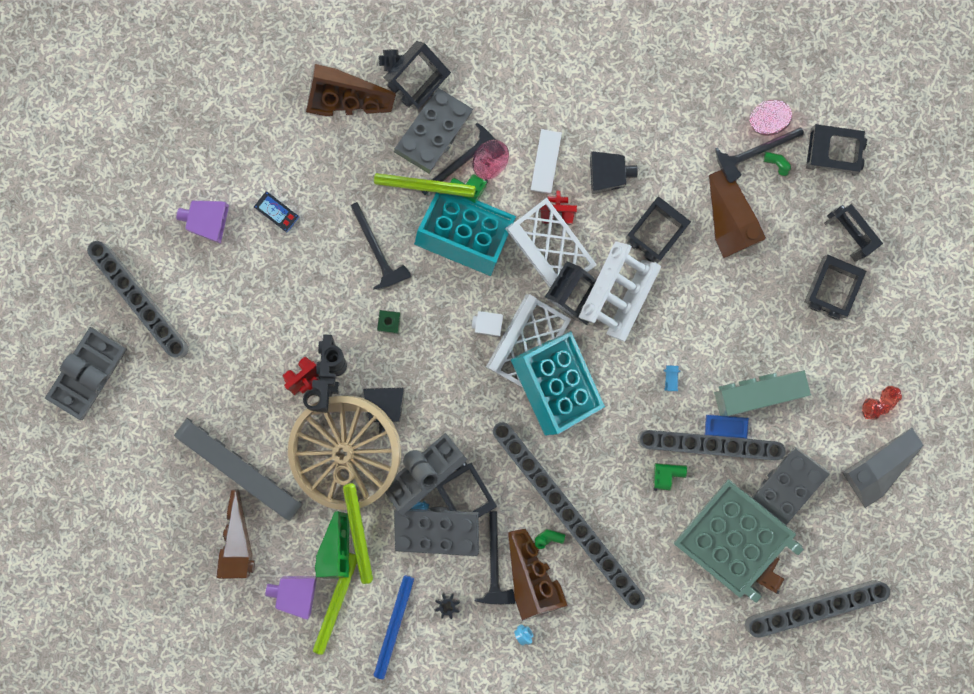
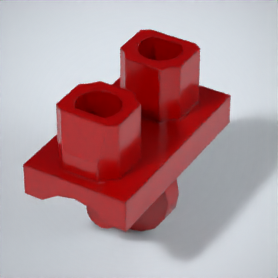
(567, 211)
(303, 380)

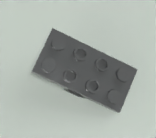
(433, 130)
(85, 373)
(424, 473)
(790, 485)
(437, 531)

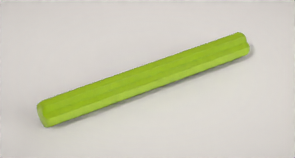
(424, 185)
(358, 533)
(334, 608)

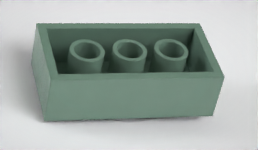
(762, 393)

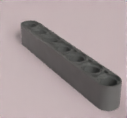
(129, 295)
(721, 443)
(235, 468)
(827, 609)

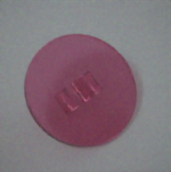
(771, 117)
(490, 159)

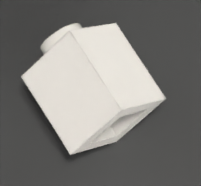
(487, 323)

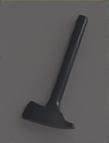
(484, 136)
(729, 163)
(389, 276)
(495, 595)

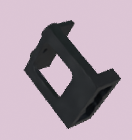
(819, 149)
(868, 242)

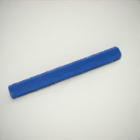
(393, 627)

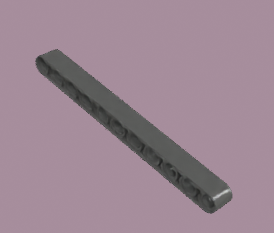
(576, 521)

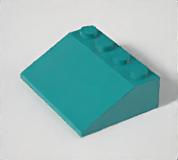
(464, 231)
(557, 384)

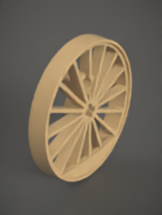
(343, 404)

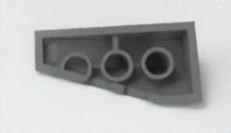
(879, 470)

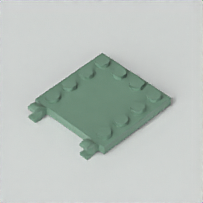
(736, 539)

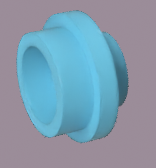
(523, 635)

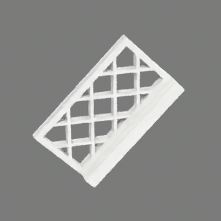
(533, 253)
(516, 328)

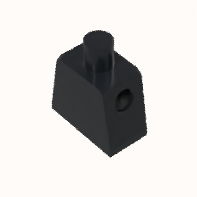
(609, 171)
(388, 400)

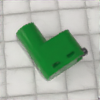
(476, 181)
(663, 475)

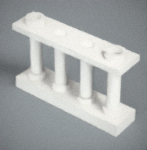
(633, 299)

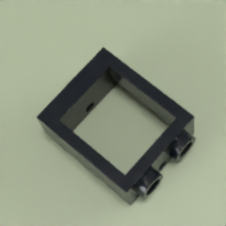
(440, 73)
(668, 212)
(844, 268)
(565, 284)
(484, 508)

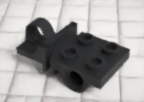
(327, 371)

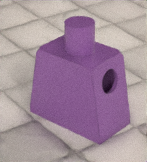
(205, 218)
(294, 595)

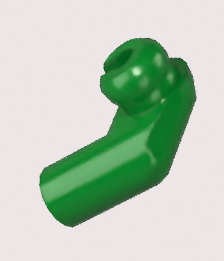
(780, 161)
(548, 536)

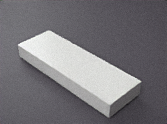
(546, 161)

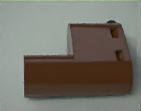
(770, 579)

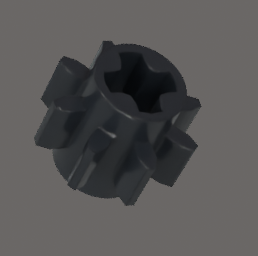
(389, 58)
(444, 600)

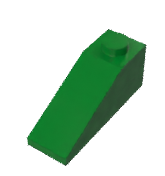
(333, 553)

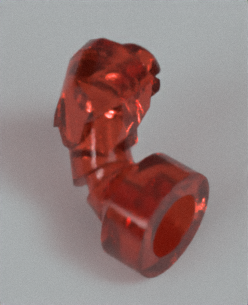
(888, 400)

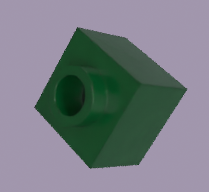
(394, 327)

